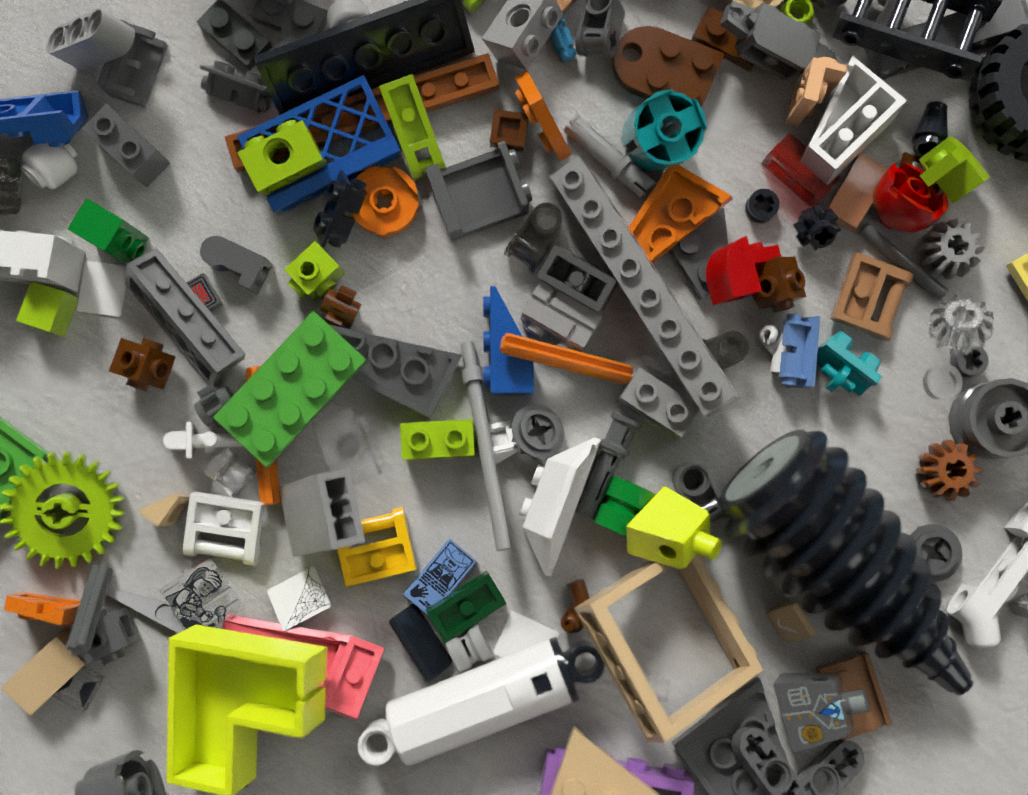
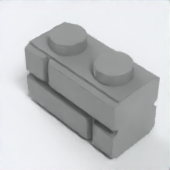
(559, 317)

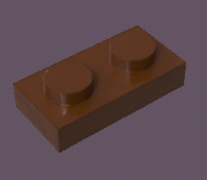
(716, 37)

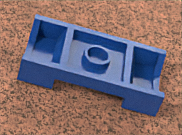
(47, 117)

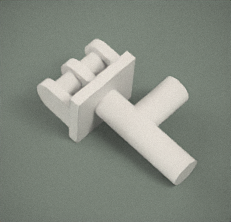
(188, 440)

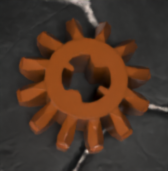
(961, 467)

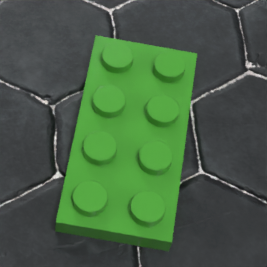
(290, 389)

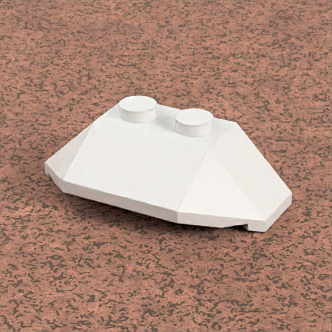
(555, 501)

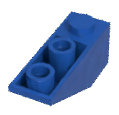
(506, 373)

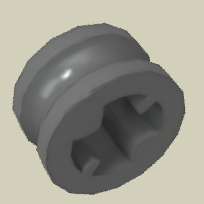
(979, 358)

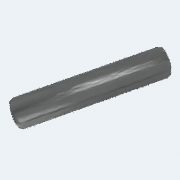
(89, 609)

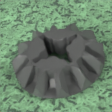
(539, 418)
(947, 547)

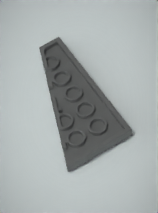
(708, 744)

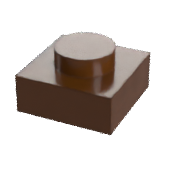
(509, 127)

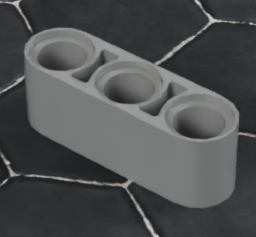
(91, 40)

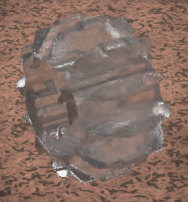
(961, 325)

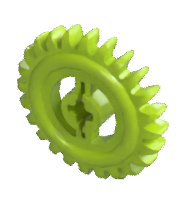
(26, 508)

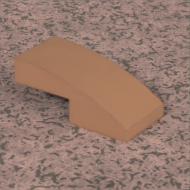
(856, 192)

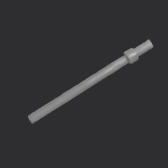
(473, 378)

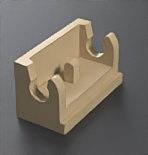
(44, 674)

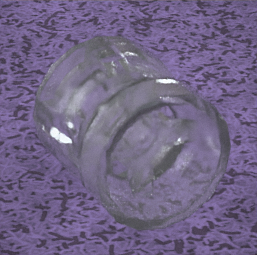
(229, 472)

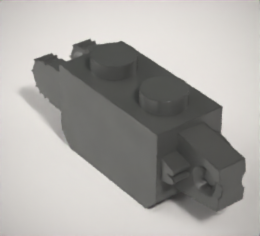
(773, 39)

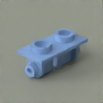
(799, 366)

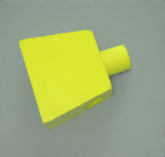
(672, 531)

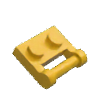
(381, 557)

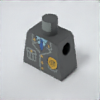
(817, 708)

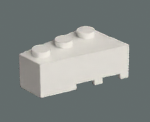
(852, 120)
(40, 259)

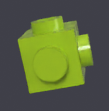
(313, 272)

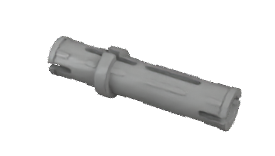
(618, 164)

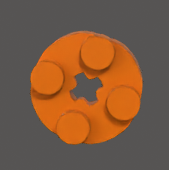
(404, 206)

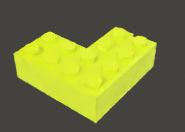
(227, 689)

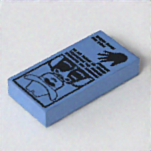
(440, 576)

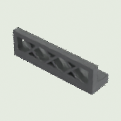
(183, 316)

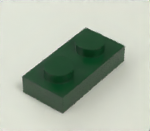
(465, 606)

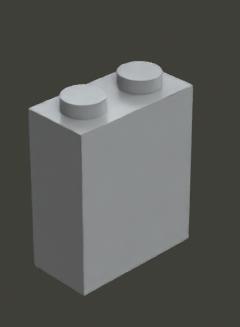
(321, 512)

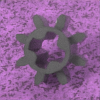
(211, 402)

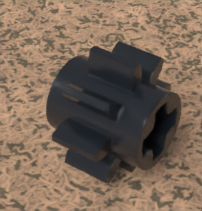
(817, 227)

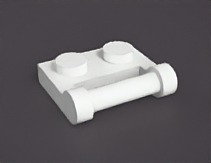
(223, 517)

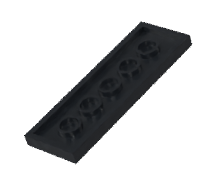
(378, 45)

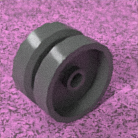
(992, 418)

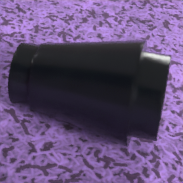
(931, 128)

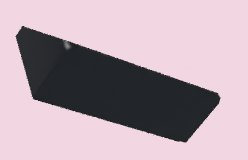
(420, 642)

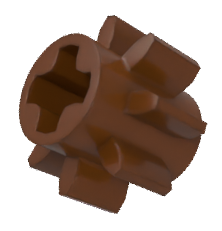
(340, 307)

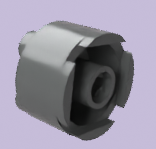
(122, 776)

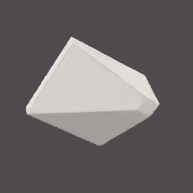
(501, 440)

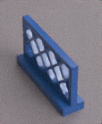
(353, 164)

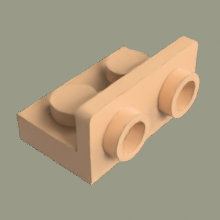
(813, 86)

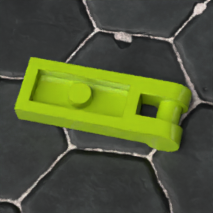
(411, 124)

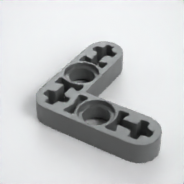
(789, 781)

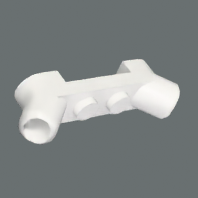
(978, 606)

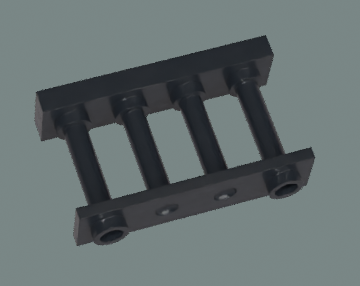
(923, 50)

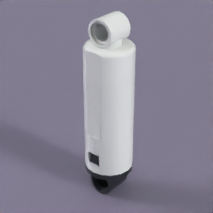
(480, 702)

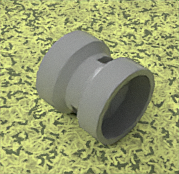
(477, 645)

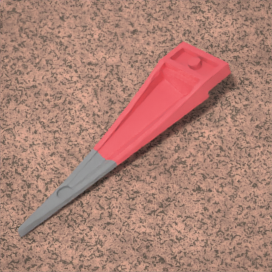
(349, 659)

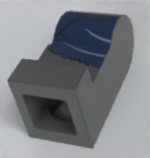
(229, 256)

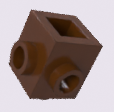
(780, 284)
(142, 364)

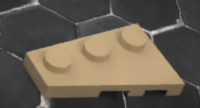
(593, 771)

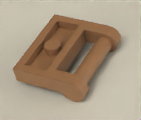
(861, 291)

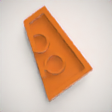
(675, 210)

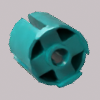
(656, 114)

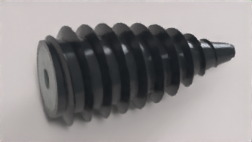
(842, 551)

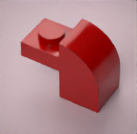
(732, 270)

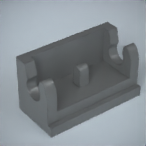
(134, 74)

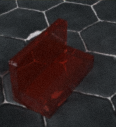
(785, 164)

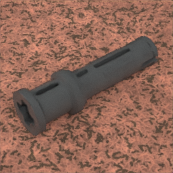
(612, 450)

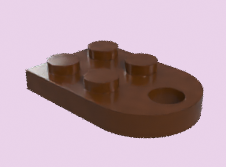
(665, 64)

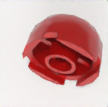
(906, 201)

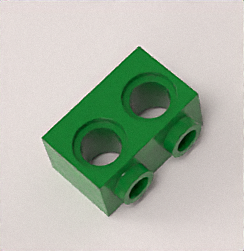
(108, 232)

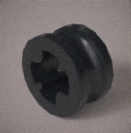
(762, 195)

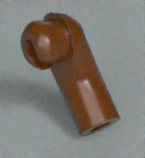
(570, 621)

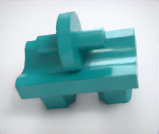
(845, 368)

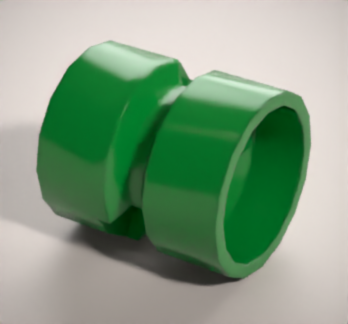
(623, 505)

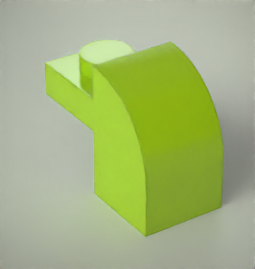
(953, 169)

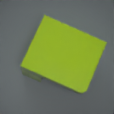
(47, 309)

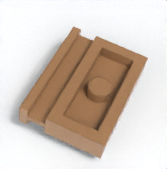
(859, 674)

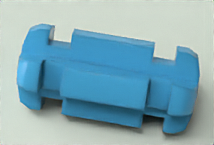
(563, 42)

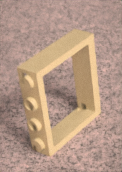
(626, 670)

